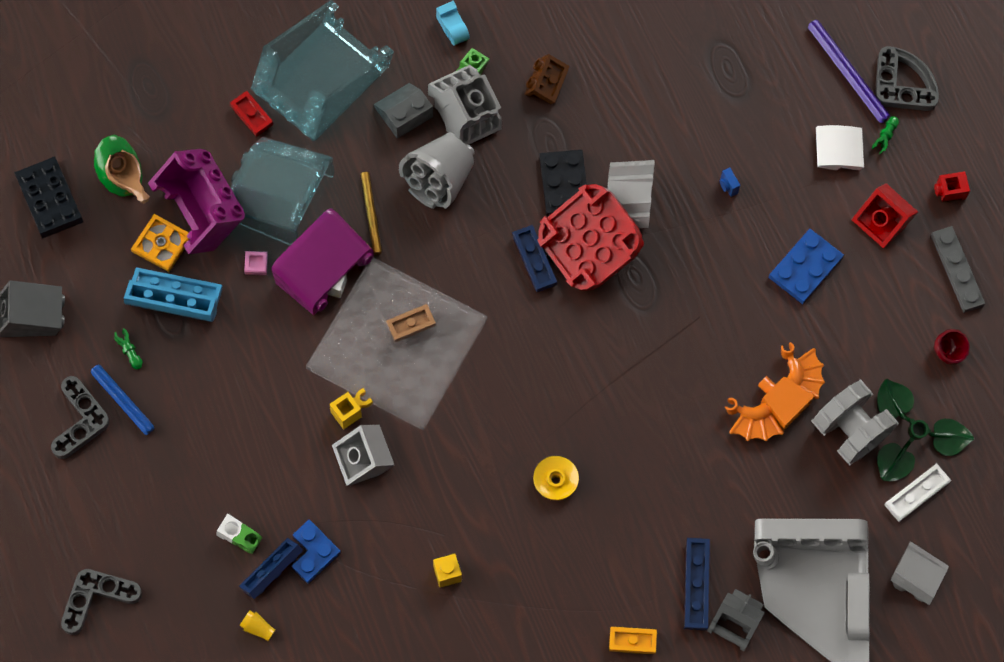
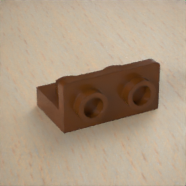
(547, 78)

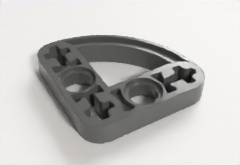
(897, 54)

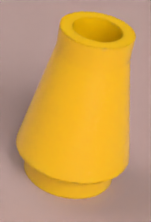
(256, 625)

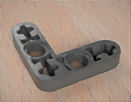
(85, 423)
(88, 592)

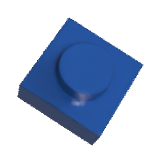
(729, 182)

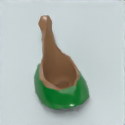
(119, 168)

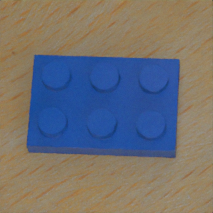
(806, 266)

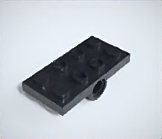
(48, 197)

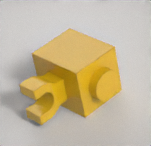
(348, 409)

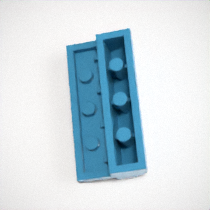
(173, 294)

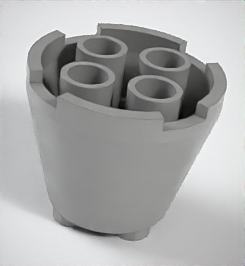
(438, 170)

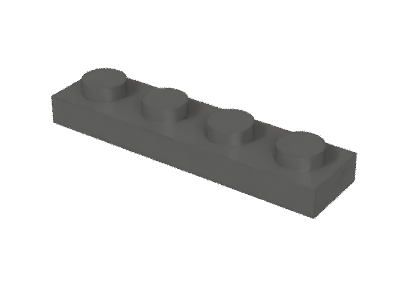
(957, 269)

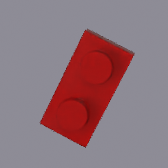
(251, 113)

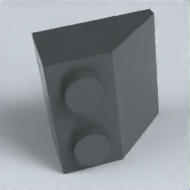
(404, 109)

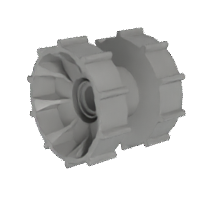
(846, 413)

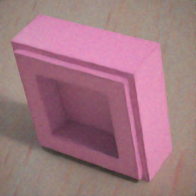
(256, 263)

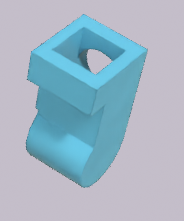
(452, 23)

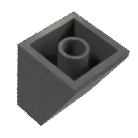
(31, 309)

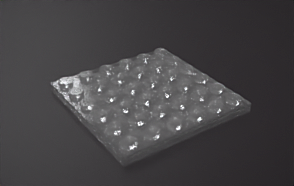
(403, 375)

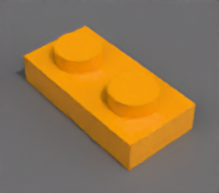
(632, 640)

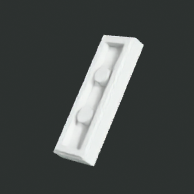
(917, 492)

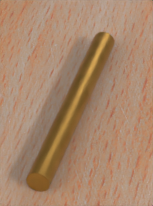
(371, 214)

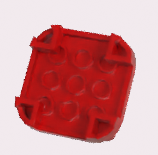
(590, 237)

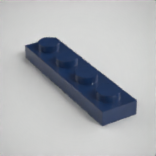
(697, 584)

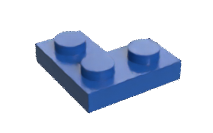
(319, 551)

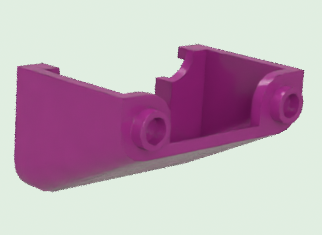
(320, 260)

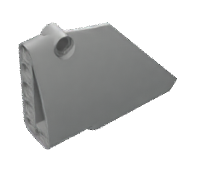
(818, 582)

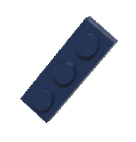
(534, 258)
(271, 568)

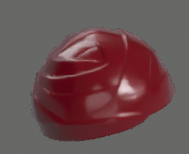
(952, 346)

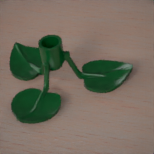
(895, 461)

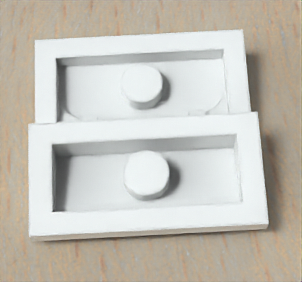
(839, 147)

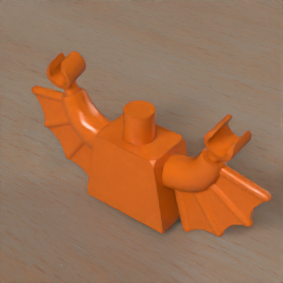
(782, 400)

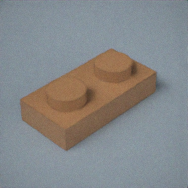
(411, 323)

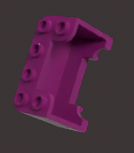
(202, 197)

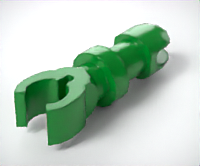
(886, 134)
(129, 349)

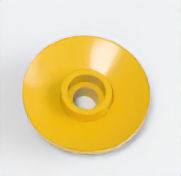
(556, 467)

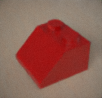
(884, 215)

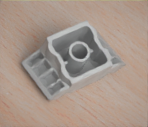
(466, 104)
(632, 186)

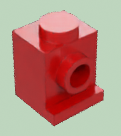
(957, 182)

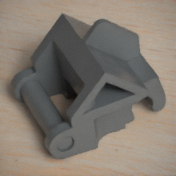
(742, 611)

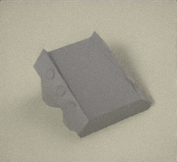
(919, 573)

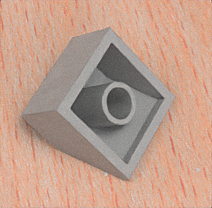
(363, 454)

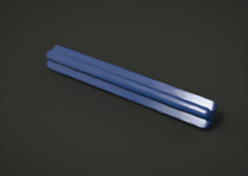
(122, 399)

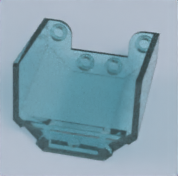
(278, 186)

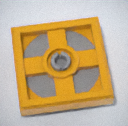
(161, 243)

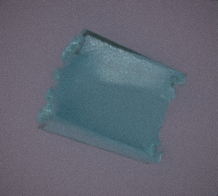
(317, 71)

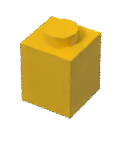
(447, 570)

